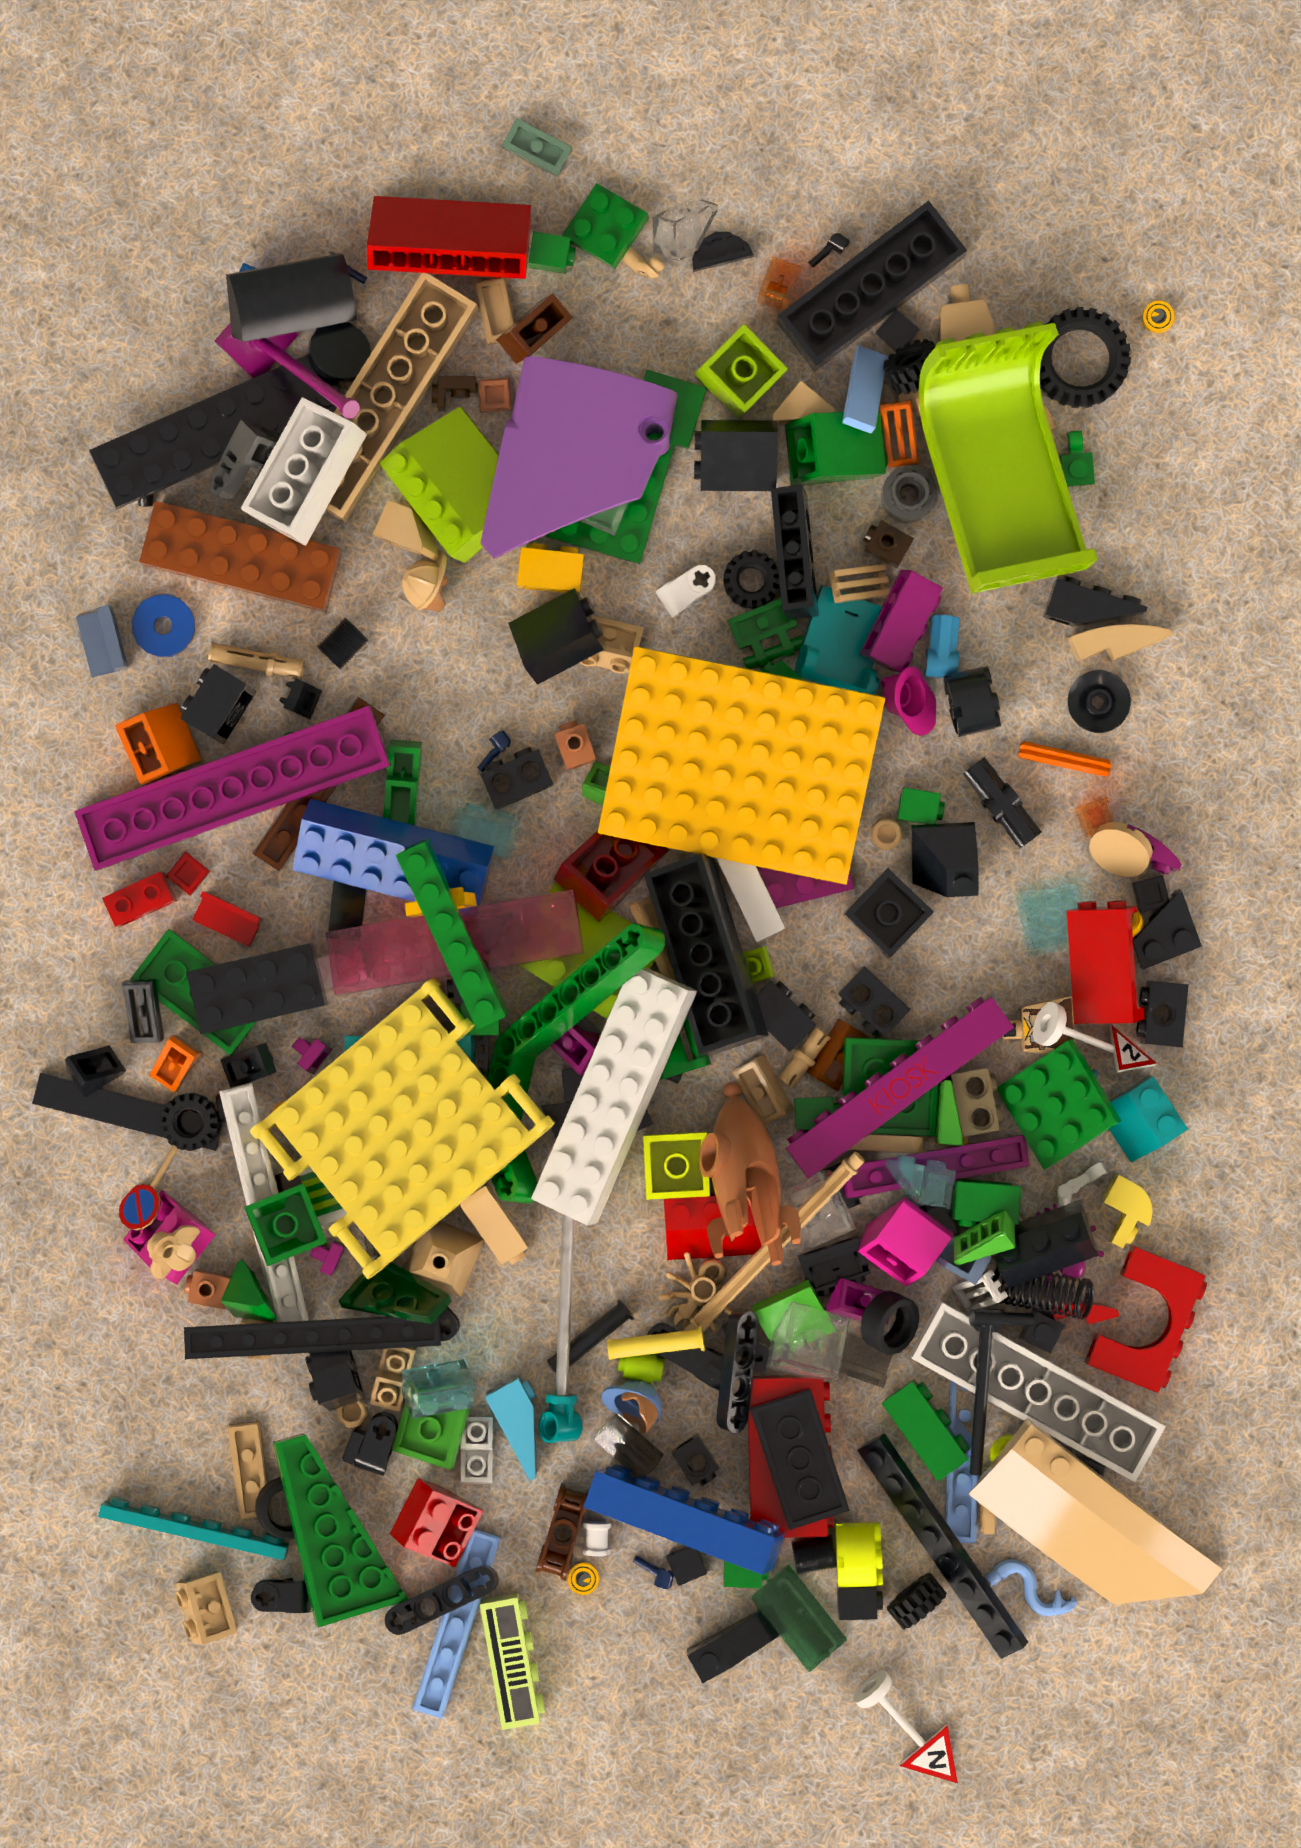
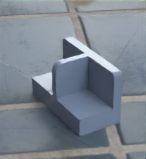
(970, 1271)

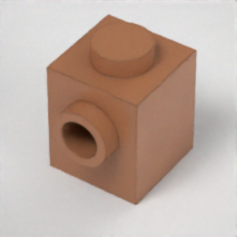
(575, 745)
(206, 1288)

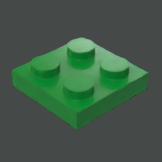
(606, 226)

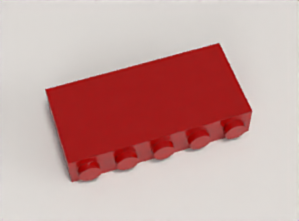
(449, 237)
(763, 1494)

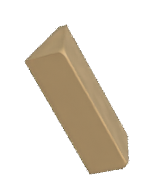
(762, 1089)

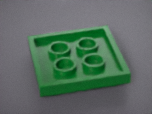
(871, 1055)
(1058, 1104)

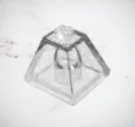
(808, 1343)

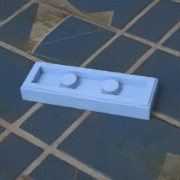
(864, 389)

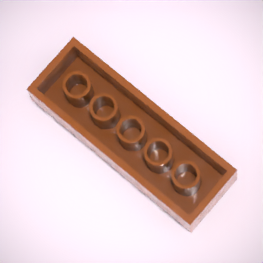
(240, 556)

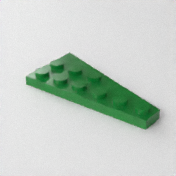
(334, 1549)

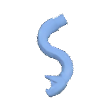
(1010, 1566)

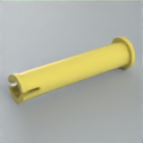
(656, 1343)

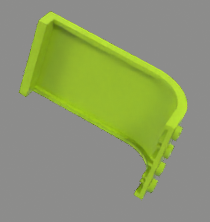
(999, 458)

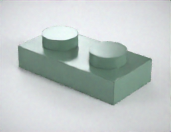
(537, 147)

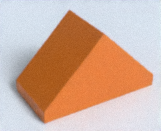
(175, 1062)

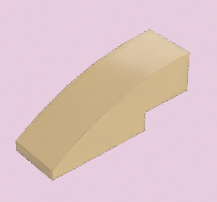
(1116, 640)

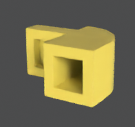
(1133, 1204)

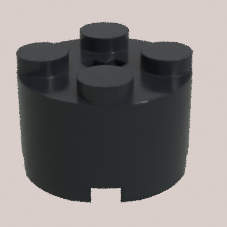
(971, 701)

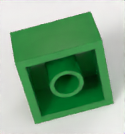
(978, 1200)

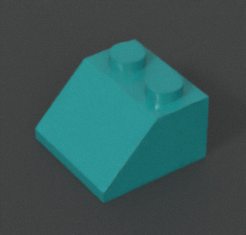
(1146, 1119)

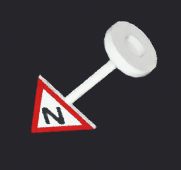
(1051, 1025)
(934, 1755)

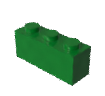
(927, 1429)

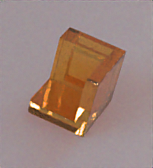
(1092, 816)

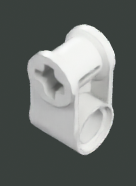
(681, 591)

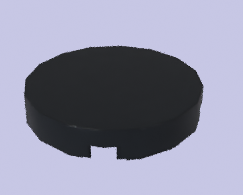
(338, 351)

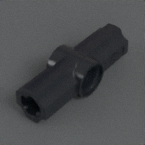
(1002, 802)

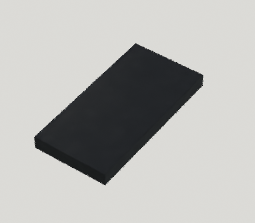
(799, 1459)

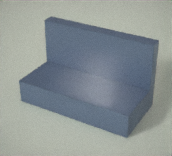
(102, 641)

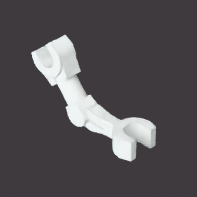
(1066, 1190)

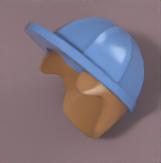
(635, 1402)

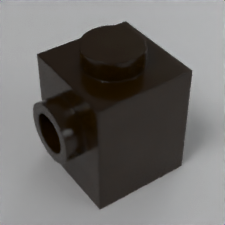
(887, 543)

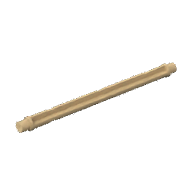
(761, 1257)

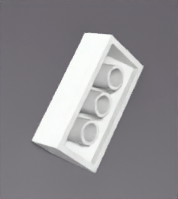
(304, 471)

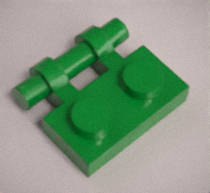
(760, 625)

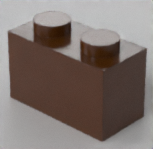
(534, 328)

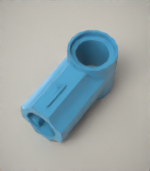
(942, 652)

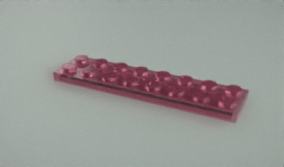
(501, 931)

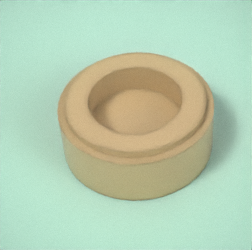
(886, 834)

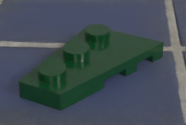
(397, 1295)

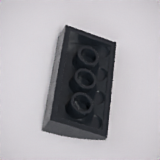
(290, 297)

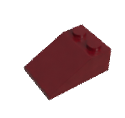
(606, 871)

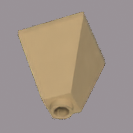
(456, 1247)

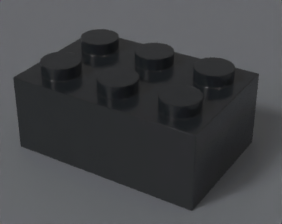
(217, 703)

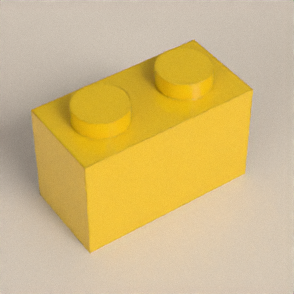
(550, 569)

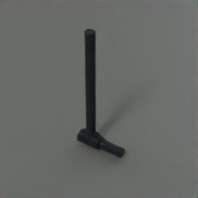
(986, 1322)

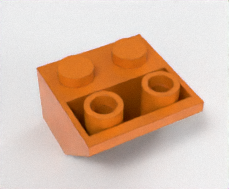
(158, 743)

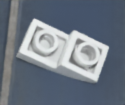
(477, 1451)

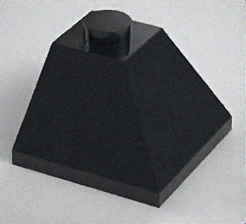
(945, 858)

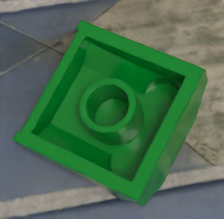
(285, 1224)

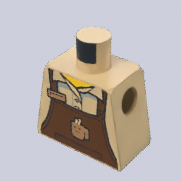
(1024, 1027)

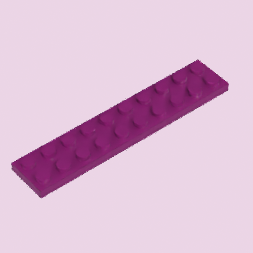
(232, 788)

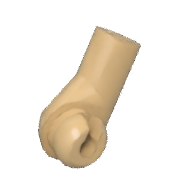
(641, 266)

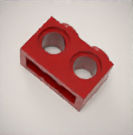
(139, 899)

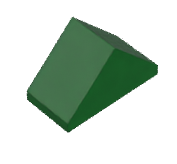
(246, 1297)

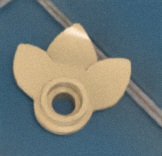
(172, 1250)

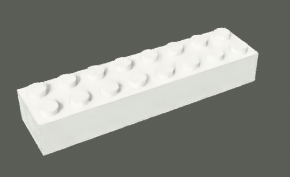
(613, 1095)
(1041, 1392)

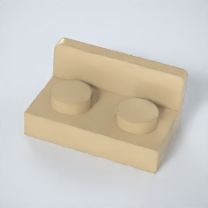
(618, 645)
(205, 1609)

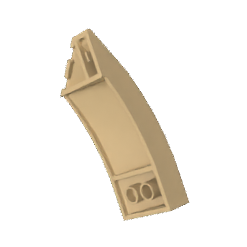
(1088, 1523)

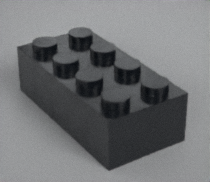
(257, 988)

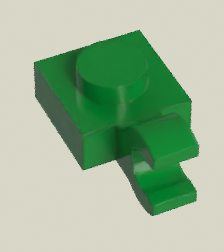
(1077, 465)

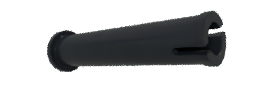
(595, 1333)

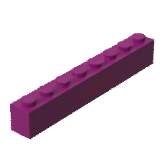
(899, 1087)

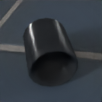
(342, 643)
(814, 1554)

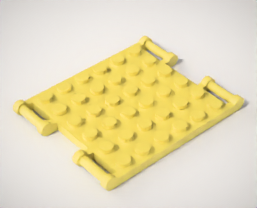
(402, 1128)

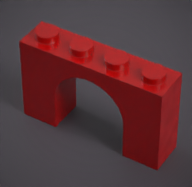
(1150, 1363)

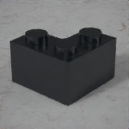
(334, 1379)

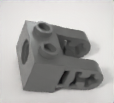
(247, 448)

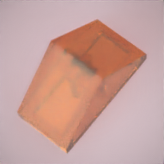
(779, 284)

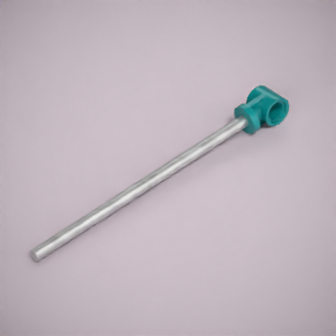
(561, 1420)

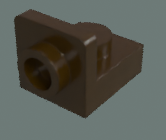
(458, 386)

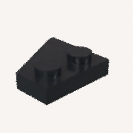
(1166, 933)

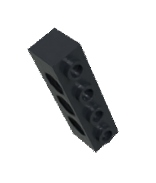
(794, 552)

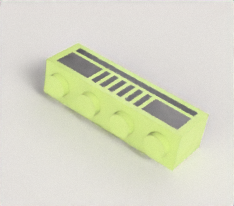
(510, 1661)

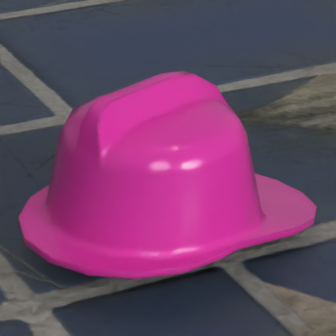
(910, 699)

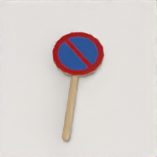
(142, 1202)

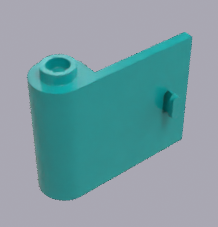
(834, 644)

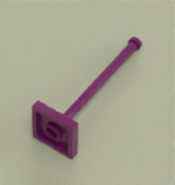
(259, 355)

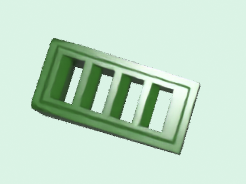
(948, 1124)
(992, 1235)

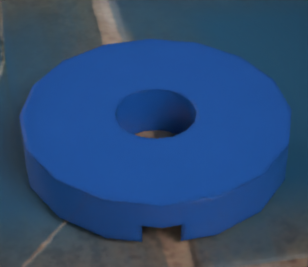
(182, 625)

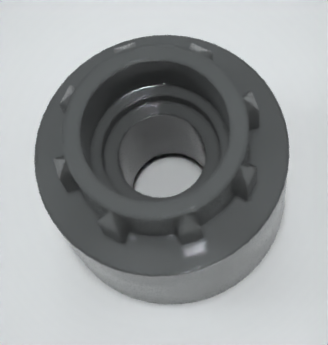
(911, 477)

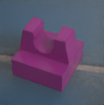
(312, 1054)
(329, 1256)

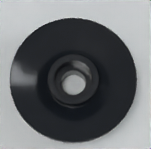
(1114, 695)

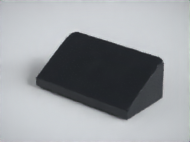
(346, 906)

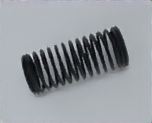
(1089, 1294)

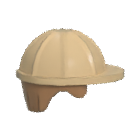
(424, 582)

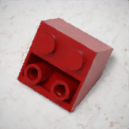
(436, 1522)

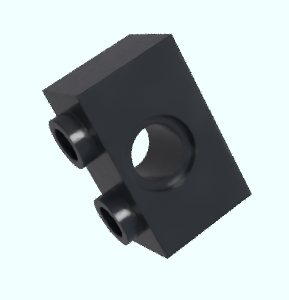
(1175, 999)

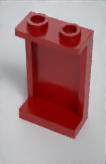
(1103, 963)

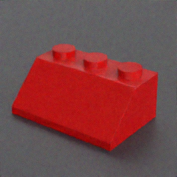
(687, 1229)

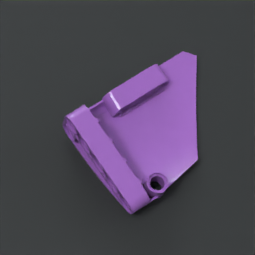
(573, 449)

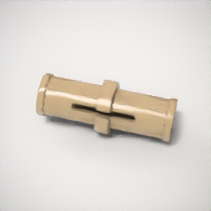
(804, 1057)

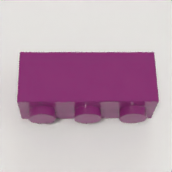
(901, 621)

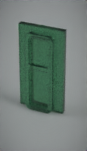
(798, 1618)

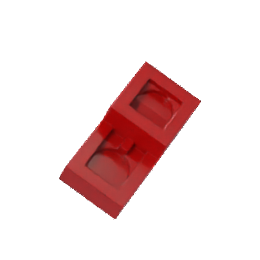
(1098, 1312)

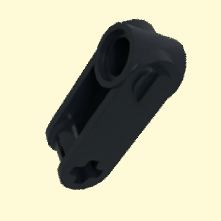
(702, 1364)

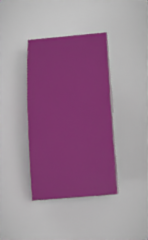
(1162, 858)

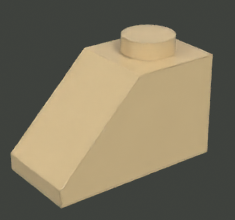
(406, 530)

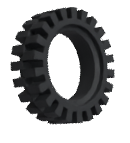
(1118, 359)

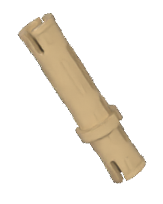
(258, 661)

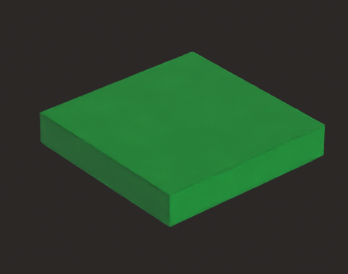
(687, 406)

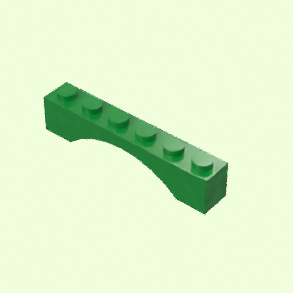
(450, 933)

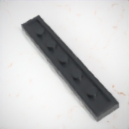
(113, 1108)

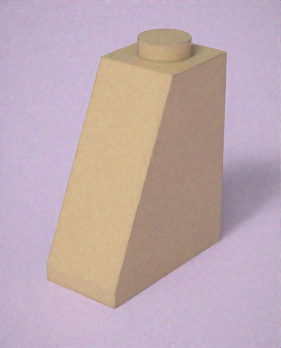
(495, 1225)

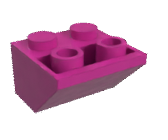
(170, 1217)
(904, 1241)

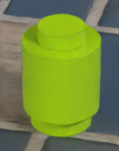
(642, 1367)

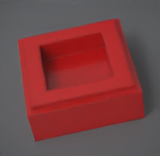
(188, 873)

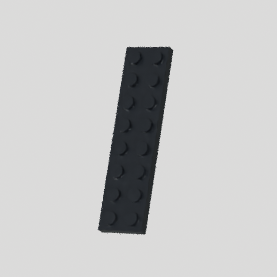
(199, 434)

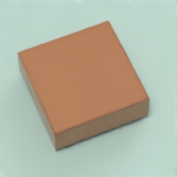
(494, 395)

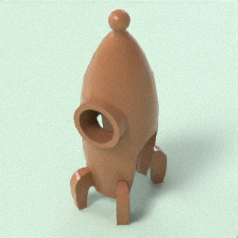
(745, 1169)

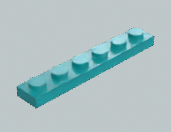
(181, 1525)

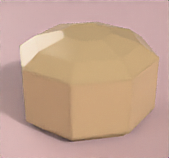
(353, 1415)

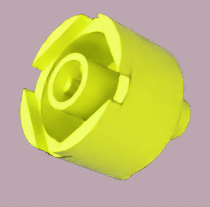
(859, 1554)

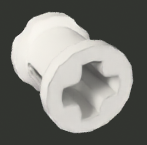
(596, 1538)

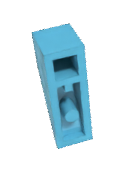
(516, 1416)

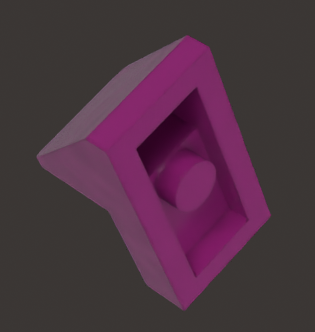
(576, 1048)

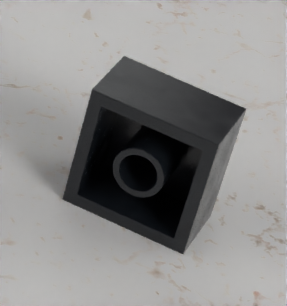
(888, 913)

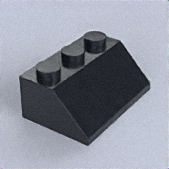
(1047, 1244)

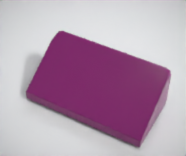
(851, 1299)

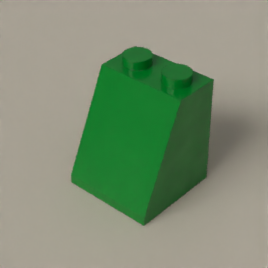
(831, 452)

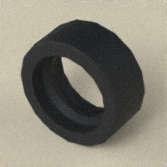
(876, 1316)
(262, 1510)

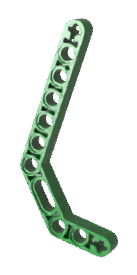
(552, 1018)

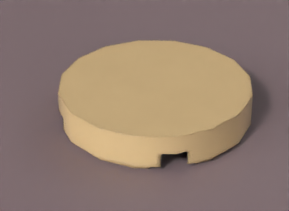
(1120, 849)

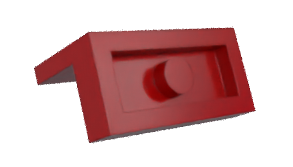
(227, 919)

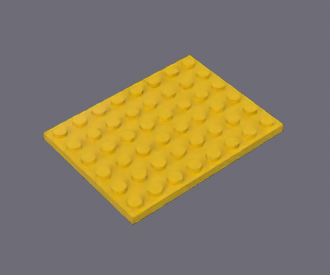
(741, 764)

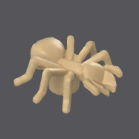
(701, 1289)

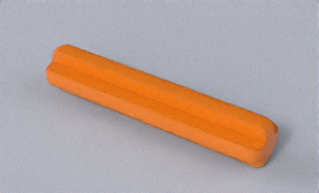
(1064, 758)

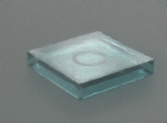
(1045, 917)

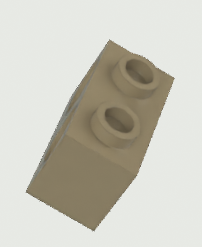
(968, 1103)

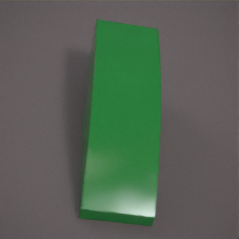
(402, 781)

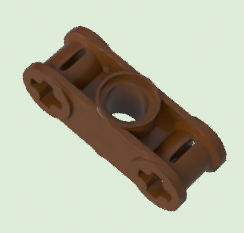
(561, 1550)

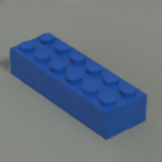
(363, 847)
(685, 1519)

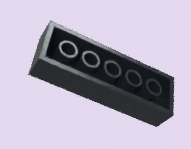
(871, 286)
(706, 953)

